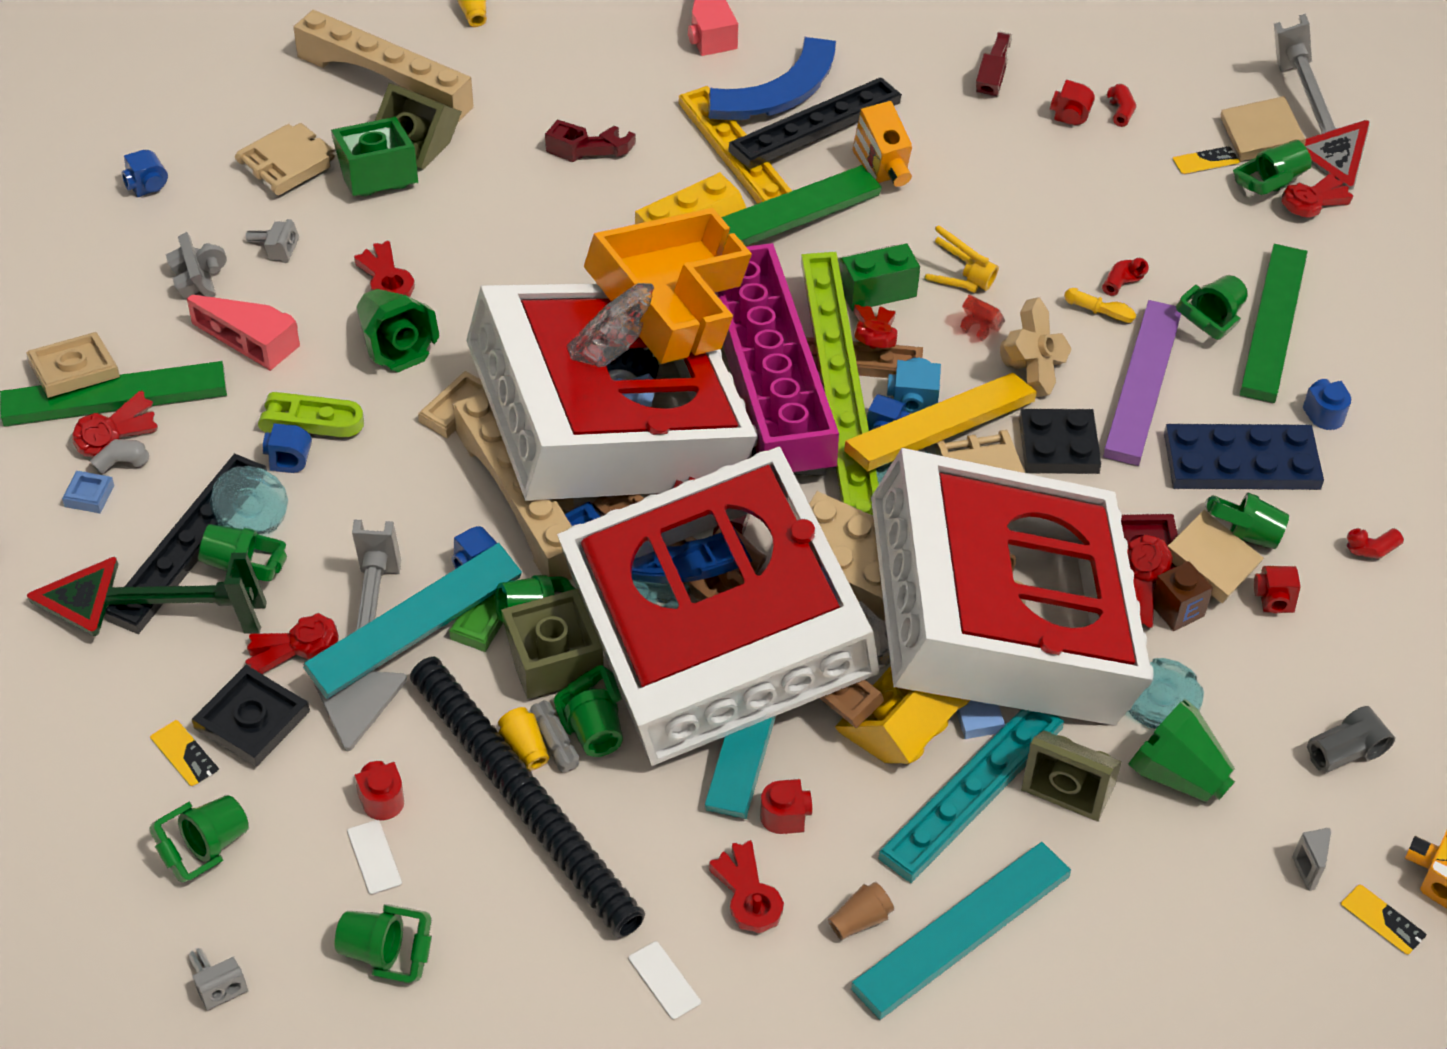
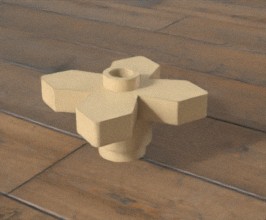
(1035, 347)

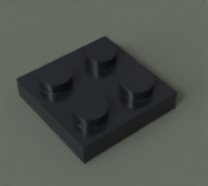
(1059, 441)
(251, 715)

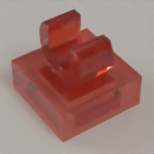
(981, 313)

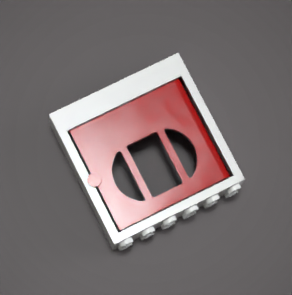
(568, 419)
(960, 614)
(740, 651)

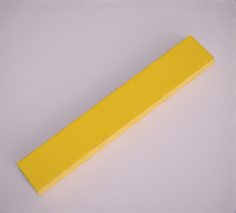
(761, 181)
(940, 421)

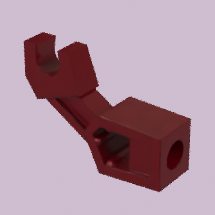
(994, 66)
(573, 143)

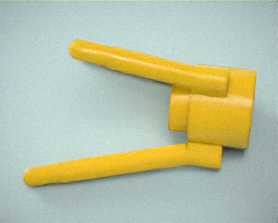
(978, 270)

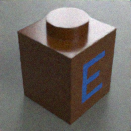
(1181, 595)

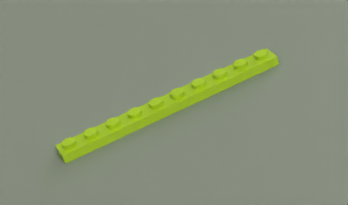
(838, 371)

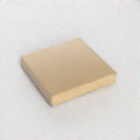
(1260, 126)
(72, 364)
(1216, 554)

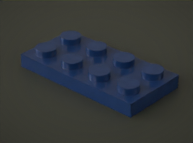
(1243, 456)

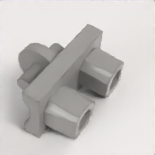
(194, 265)

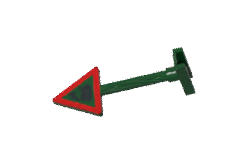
(86, 594)

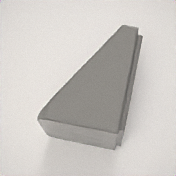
(1311, 855)

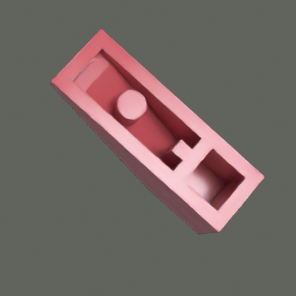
(713, 27)
(247, 327)

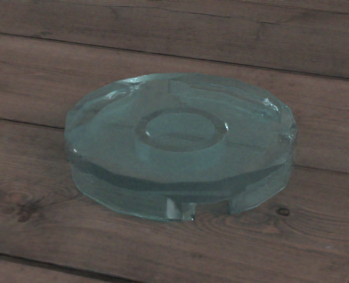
(249, 499)
(1169, 687)

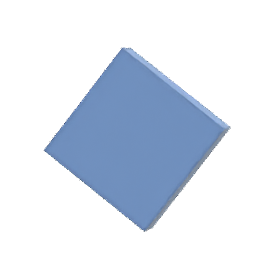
(88, 492)

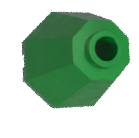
(396, 328)
(1185, 755)

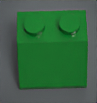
(375, 156)
(879, 276)

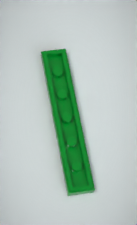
(802, 205)
(1273, 323)
(159, 386)

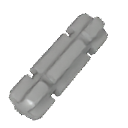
(555, 736)

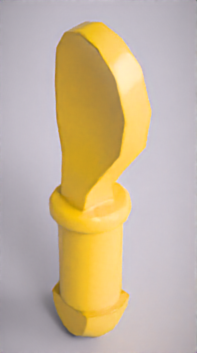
(1113, 309)

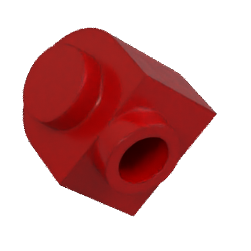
(1072, 103)
(1278, 588)
(380, 790)
(785, 806)

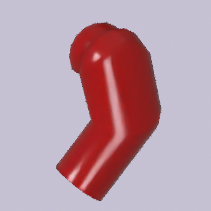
(1122, 96)
(1124, 272)
(1361, 545)

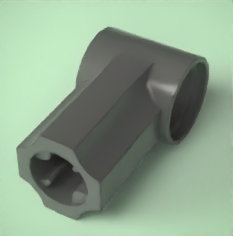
(1357, 736)

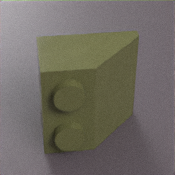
(425, 121)
(551, 642)
(1070, 774)

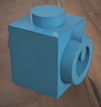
(915, 383)

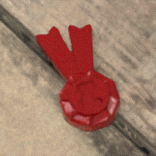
(1308, 200)
(383, 270)
(873, 329)
(97, 431)
(1148, 559)
(305, 639)
(753, 904)

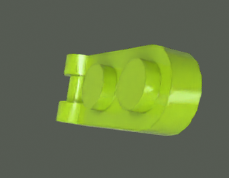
(312, 414)

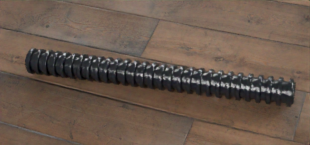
(528, 798)

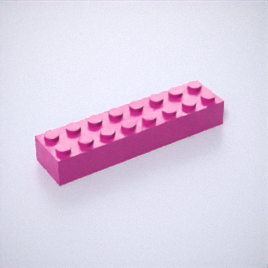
(776, 367)

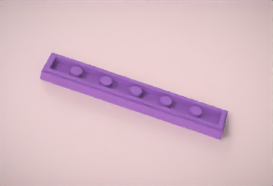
(1142, 383)

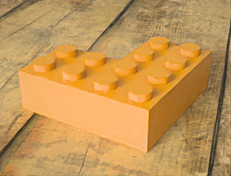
(686, 269)

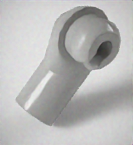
(120, 450)

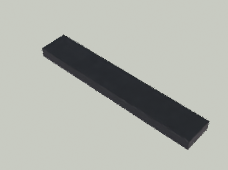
(810, 123)
(173, 556)

